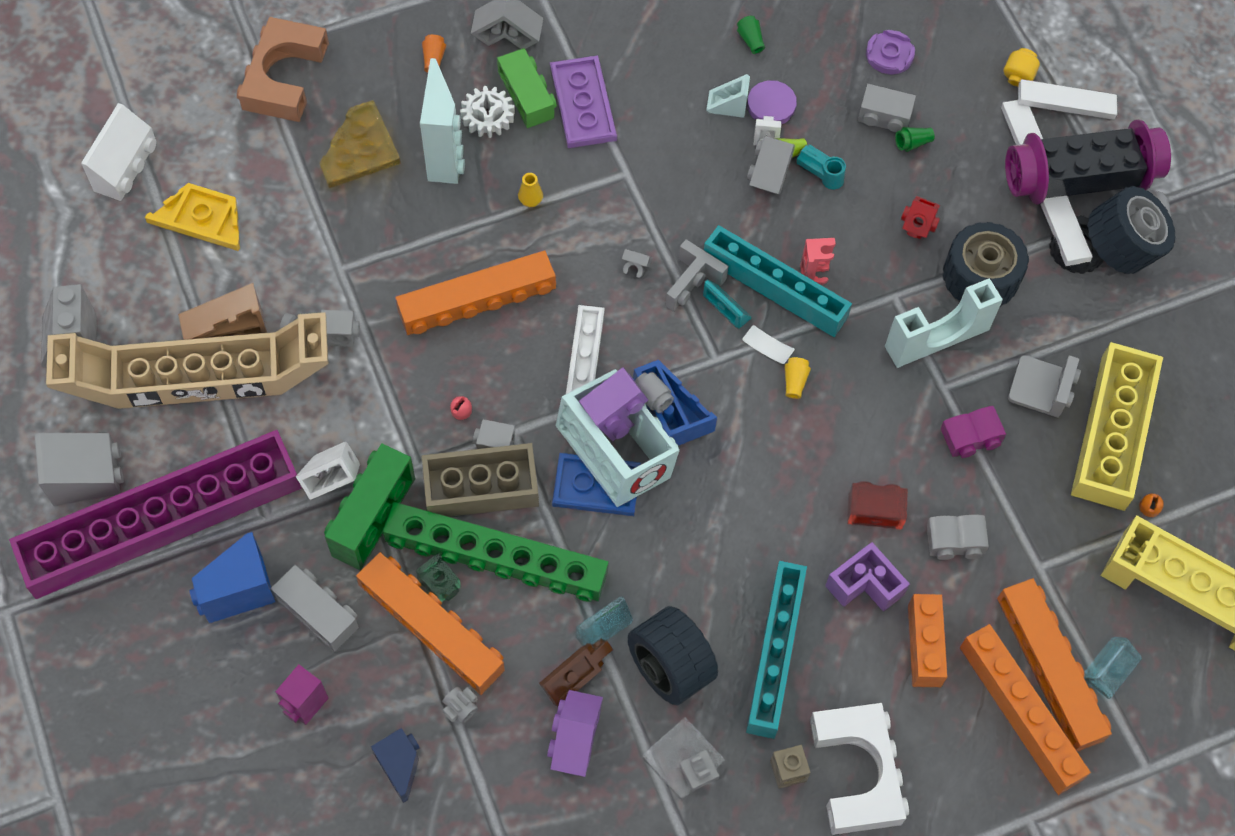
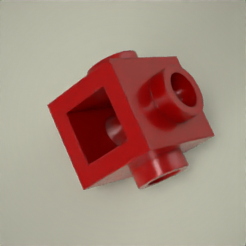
(926, 211)

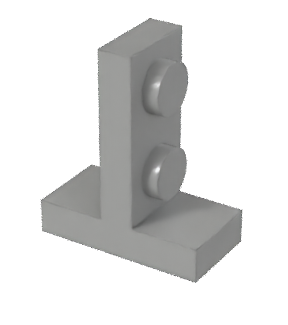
(700, 266)

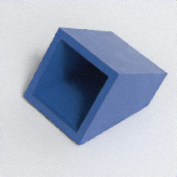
(233, 582)

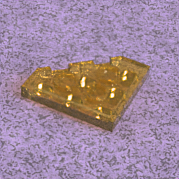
(359, 147)

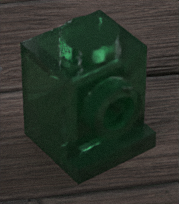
(431, 571)

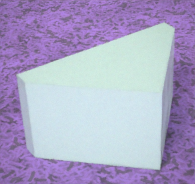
(729, 98)

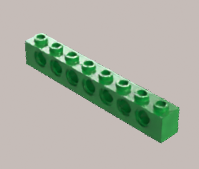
(405, 518)

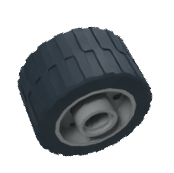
(1131, 230)

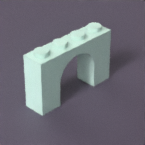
(915, 338)

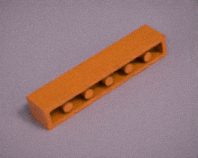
(476, 293)
(431, 623)
(1054, 665)
(1024, 709)

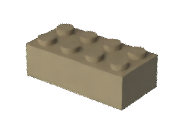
(480, 480)

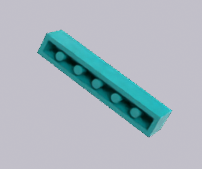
(779, 281)
(776, 650)

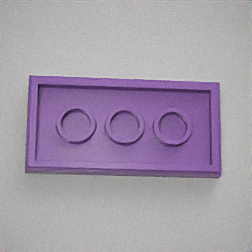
(583, 101)

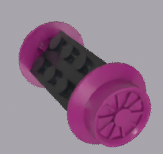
(1087, 162)

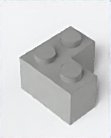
(507, 20)

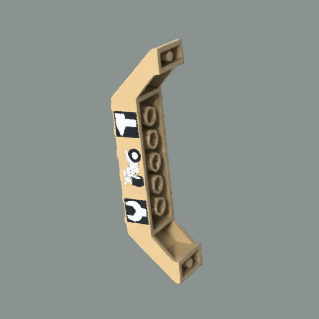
(188, 368)

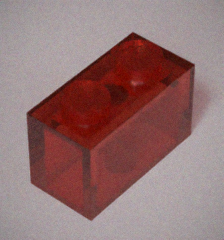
(877, 505)

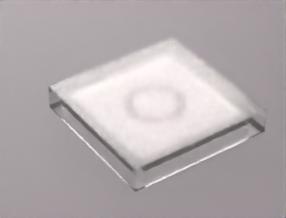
(677, 745)

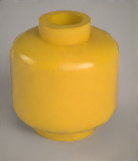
(1021, 65)

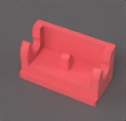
(817, 257)

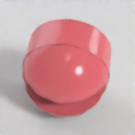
(465, 409)

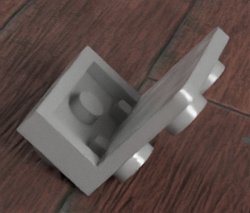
(1044, 385)

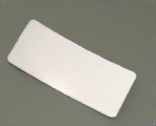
(767, 345)

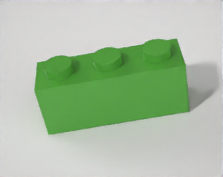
(526, 87)

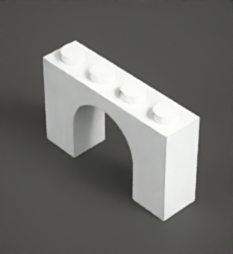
(868, 729)

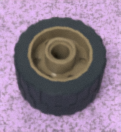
(985, 253)

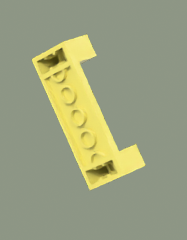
(1175, 571)

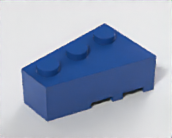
(685, 416)

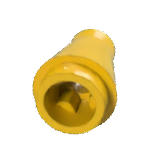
(530, 192)
(796, 375)

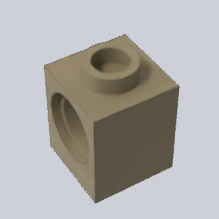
(790, 766)

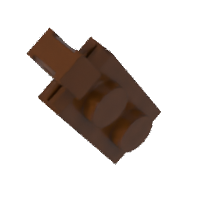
(575, 670)

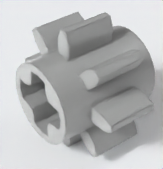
(460, 704)

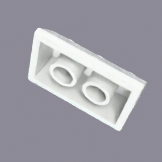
(118, 153)

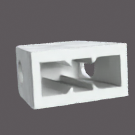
(337, 468)

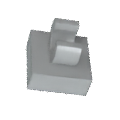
(637, 259)
(699, 770)

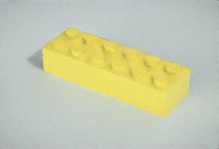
(1117, 426)

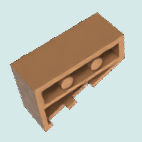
(225, 316)

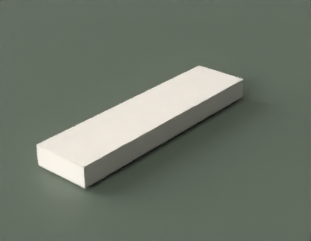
(1067, 99)
(585, 346)

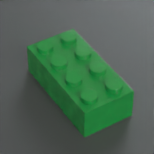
(367, 508)

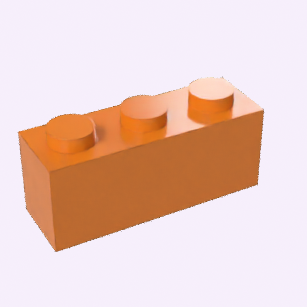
(927, 640)

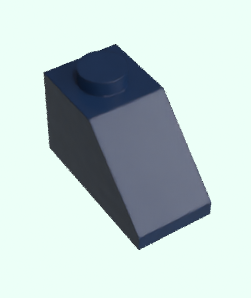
(398, 760)

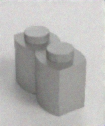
(957, 536)

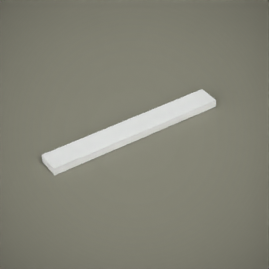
(1056, 209)

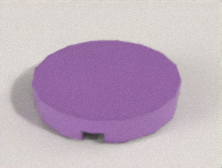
(890, 52)
(773, 100)

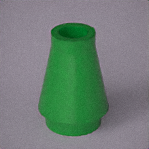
(750, 32)
(912, 138)

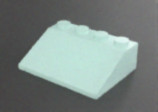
(441, 130)

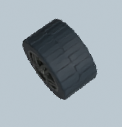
(673, 655)

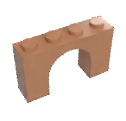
(279, 41)

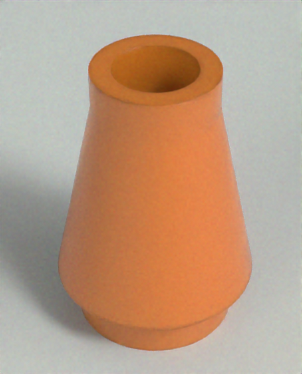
(433, 47)

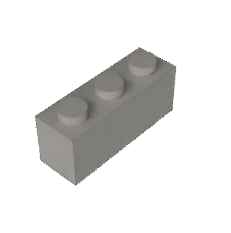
(315, 607)

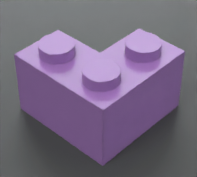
(613, 403)
(869, 573)
(575, 729)

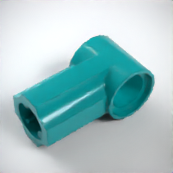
(823, 166)

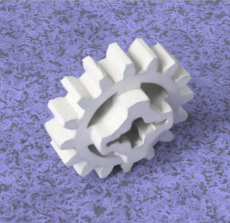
(475, 114)

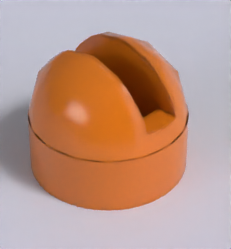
(1146, 502)

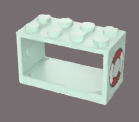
(602, 458)

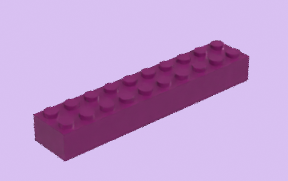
(154, 514)

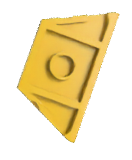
(201, 215)

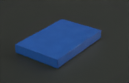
(580, 490)

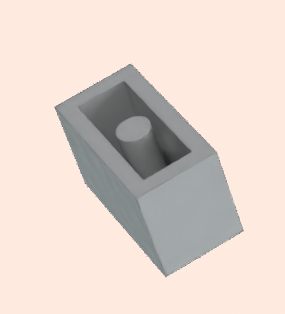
(886, 108)
(771, 164)

